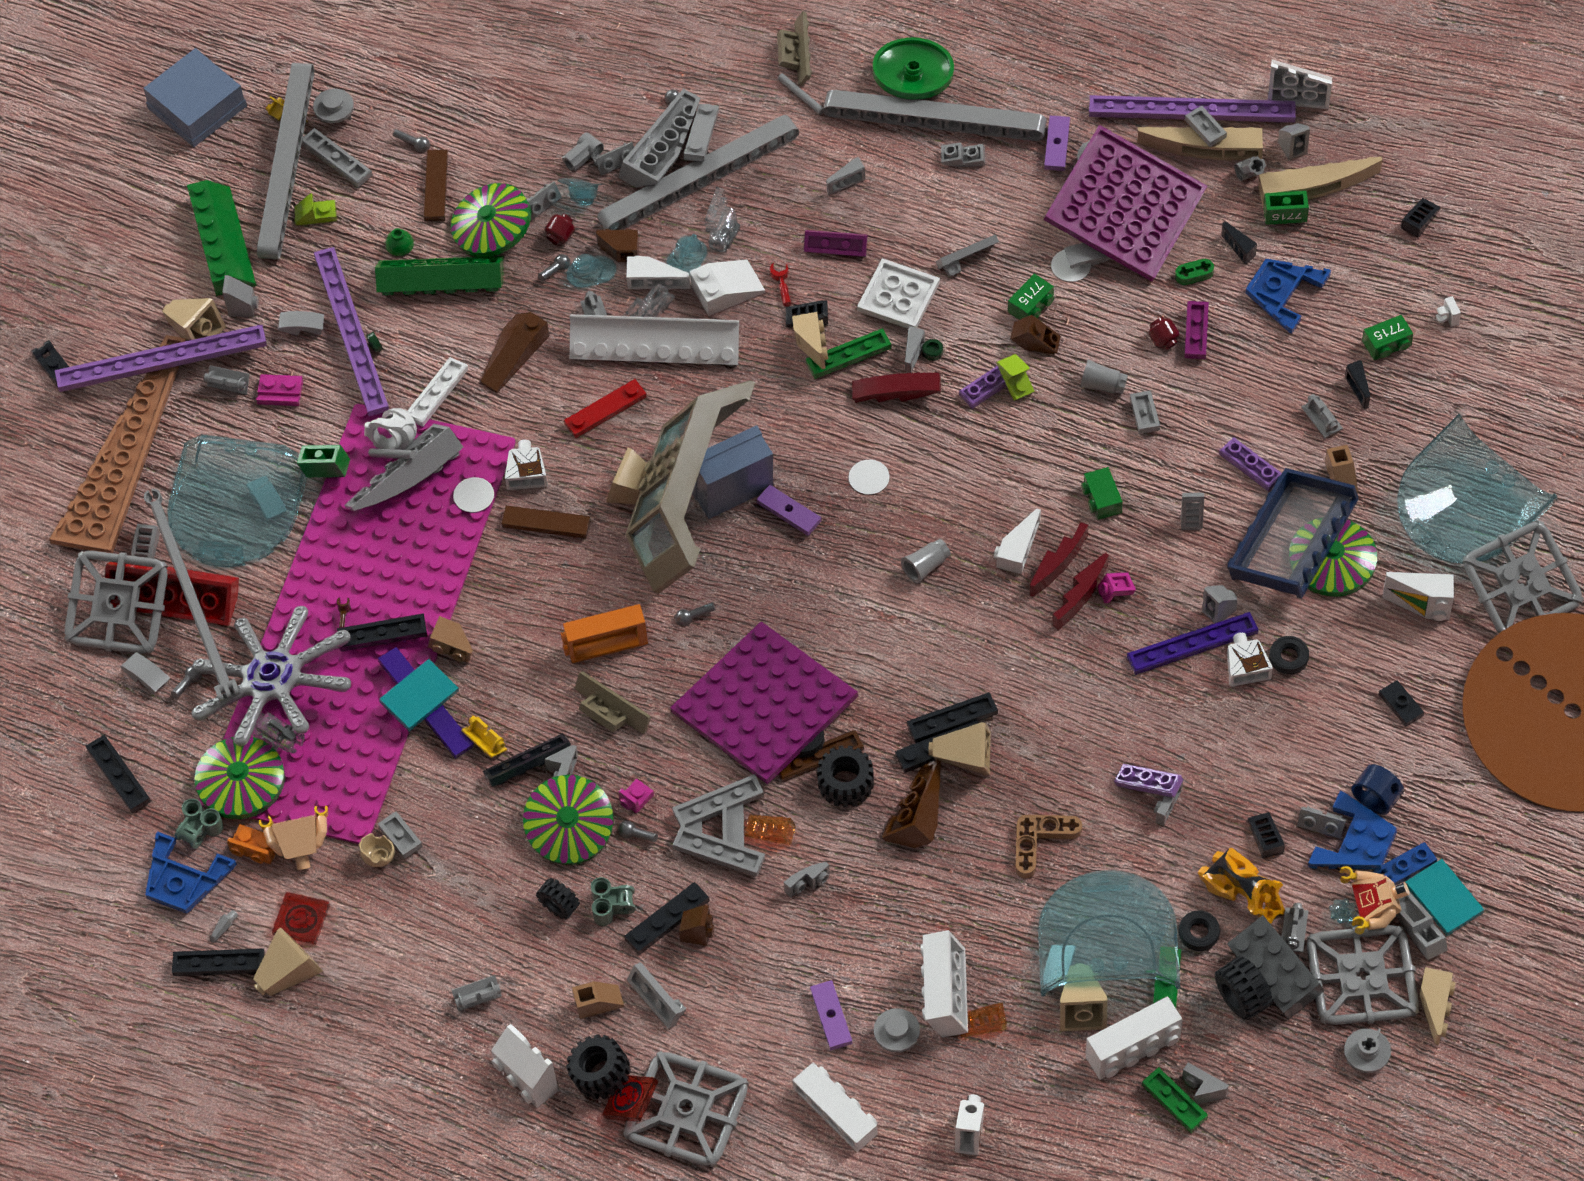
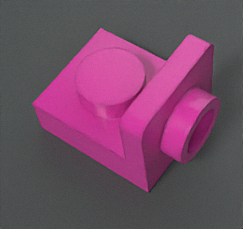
(1115, 585)
(635, 796)

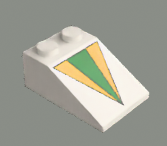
(1421, 593)

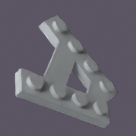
(728, 802)

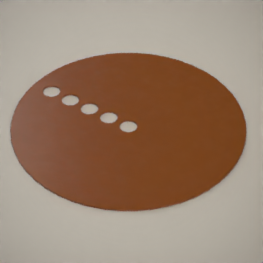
(1516, 727)

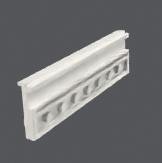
(654, 339)

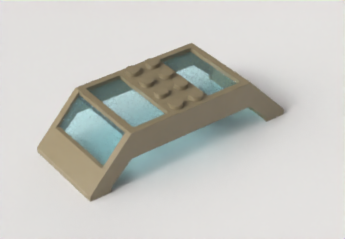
(658, 523)

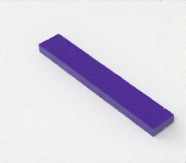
(1191, 643)
(440, 720)

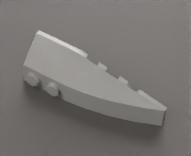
(661, 143)
(432, 450)

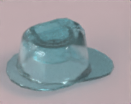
(581, 191)
(687, 254)
(590, 270)

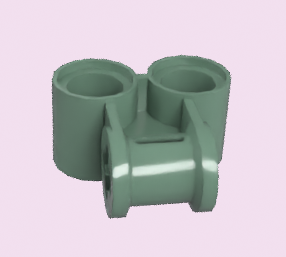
(196, 825)
(611, 900)

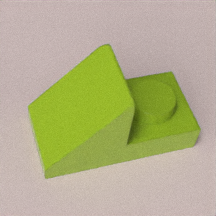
(314, 212)
(1014, 374)

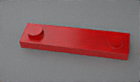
(605, 408)

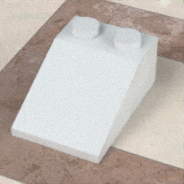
(725, 284)

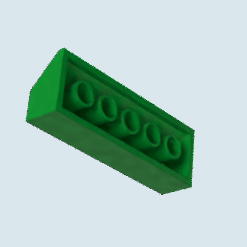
(220, 233)
(439, 274)

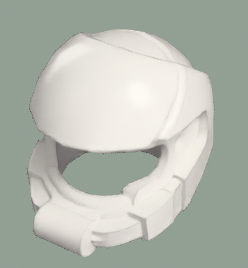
(400, 426)

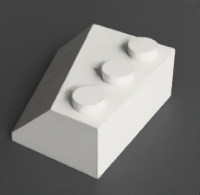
(1299, 85)
(524, 1067)

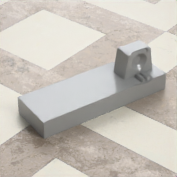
(951, 262)
(655, 996)

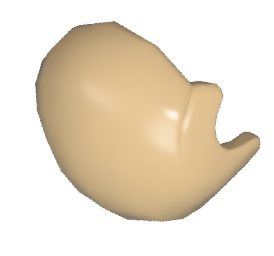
(376, 850)

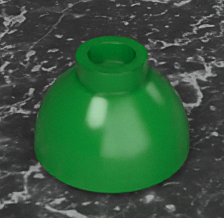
(399, 242)

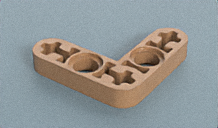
(1036, 831)

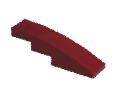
(902, 386)
(1055, 563)
(1083, 587)

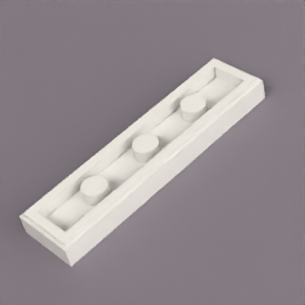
(437, 391)

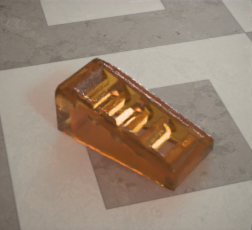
(784, 830)
(992, 1026)

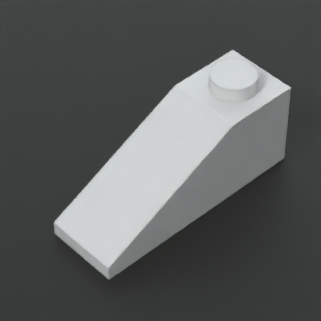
(647, 273)
(1017, 544)

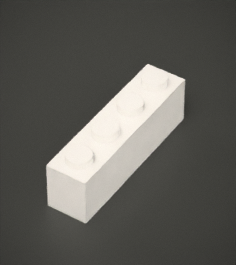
(835, 1106)

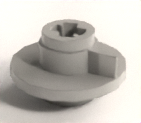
(333, 106)
(896, 1030)
(1367, 1050)

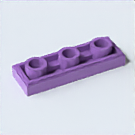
(1057, 143)
(983, 388)
(1250, 463)
(780, 504)
(1148, 780)
(826, 1005)

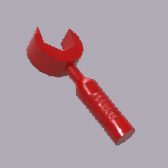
(781, 276)

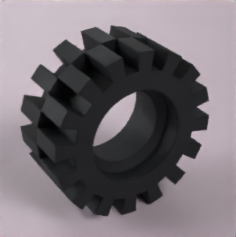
(557, 898)

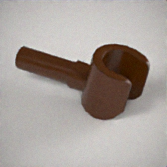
(343, 609)

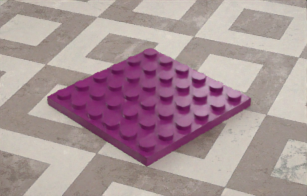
(1125, 203)
(764, 702)

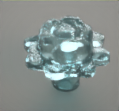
(1342, 911)

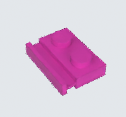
(279, 390)

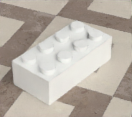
(944, 984)
(1134, 1038)

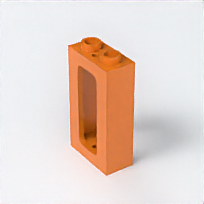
(604, 633)

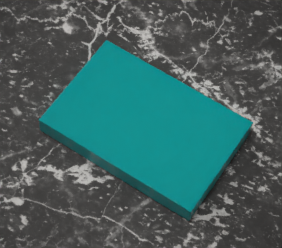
(419, 695)
(1444, 897)

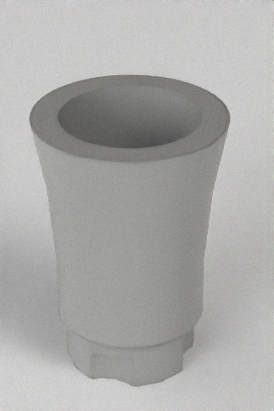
(1103, 378)
(925, 560)

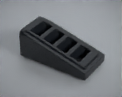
(1415, 228)
(1239, 242)
(817, 306)
(1357, 380)
(1270, 849)

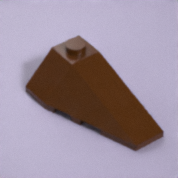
(514, 347)
(918, 813)

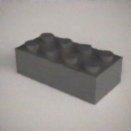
(1286, 975)

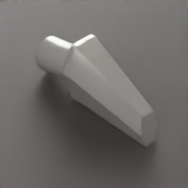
(223, 924)

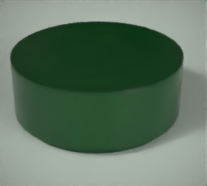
(374, 342)
(932, 349)

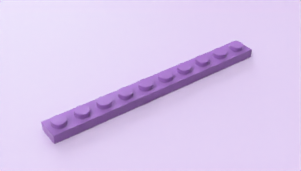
(1179, 107)
(351, 331)
(160, 358)

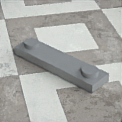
(701, 132)
(336, 157)

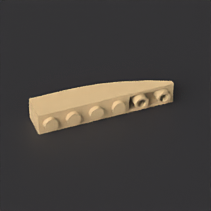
(1238, 145)
(1319, 179)

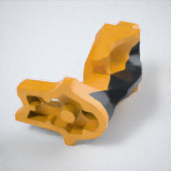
(1227, 881)

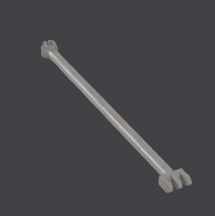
(191, 597)

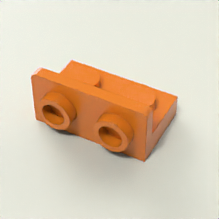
(251, 844)

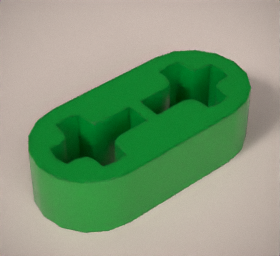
(1194, 271)

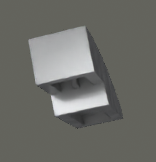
(1420, 927)

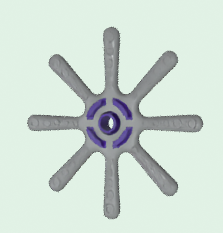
(273, 675)

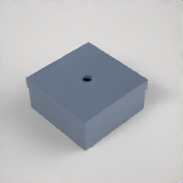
(194, 97)
(734, 472)

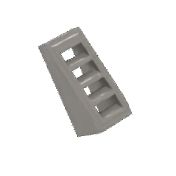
(847, 176)
(914, 345)
(1192, 513)
(145, 533)

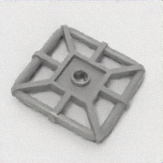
(1528, 567)
(128, 595)
(1376, 982)
(692, 1121)

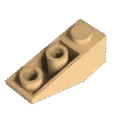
(809, 337)
(1434, 999)

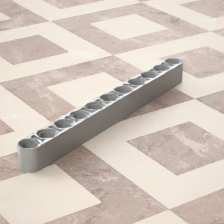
(935, 115)
(285, 161)
(698, 174)

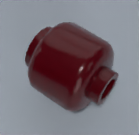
(559, 229)
(1163, 333)

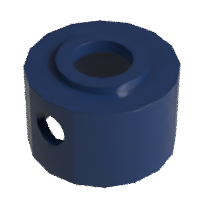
(1382, 791)

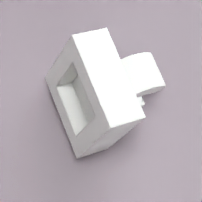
(1449, 312)

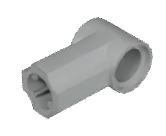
(586, 148)
(1249, 168)

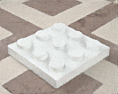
(898, 294)

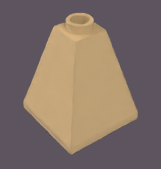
(194, 318)
(627, 479)
(964, 748)
(284, 965)
(1083, 1007)

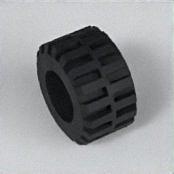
(845, 792)
(1243, 988)
(590, 1054)

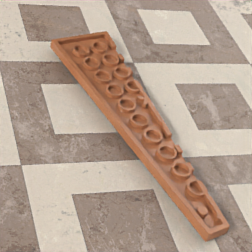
(105, 496)

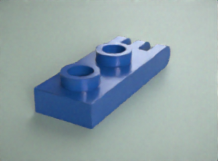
(1408, 864)

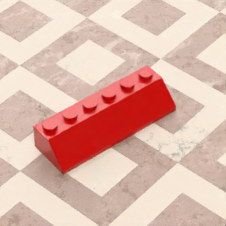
(214, 592)

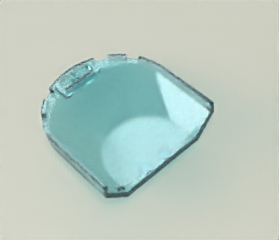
(1464, 496)
(234, 499)
(1107, 930)

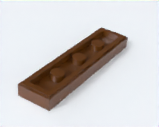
(436, 185)
(546, 521)
(800, 766)

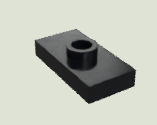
(1401, 703)

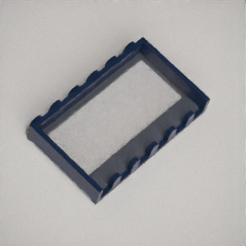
(1293, 532)

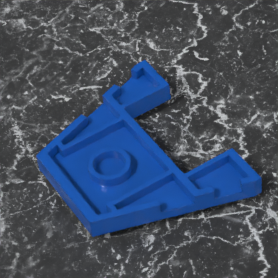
(1275, 285)
(1365, 842)
(178, 884)

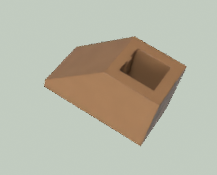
(1341, 465)
(451, 640)
(596, 998)

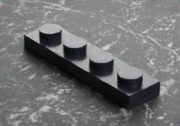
(385, 632)
(952, 717)
(918, 753)
(525, 761)
(118, 773)
(665, 918)
(217, 962)

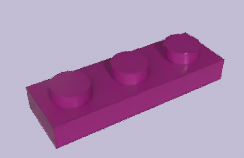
(835, 243)
(1196, 330)

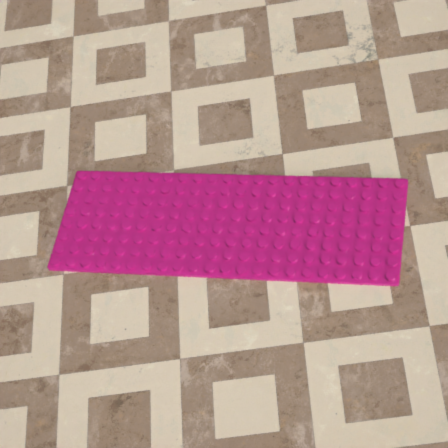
(390, 564)

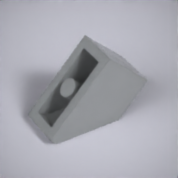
(1294, 140)
(239, 298)
(1218, 603)

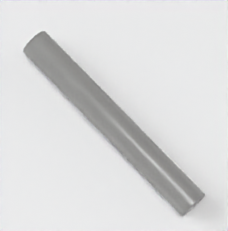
(800, 93)
(392, 453)

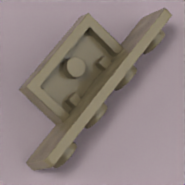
(794, 49)
(609, 707)

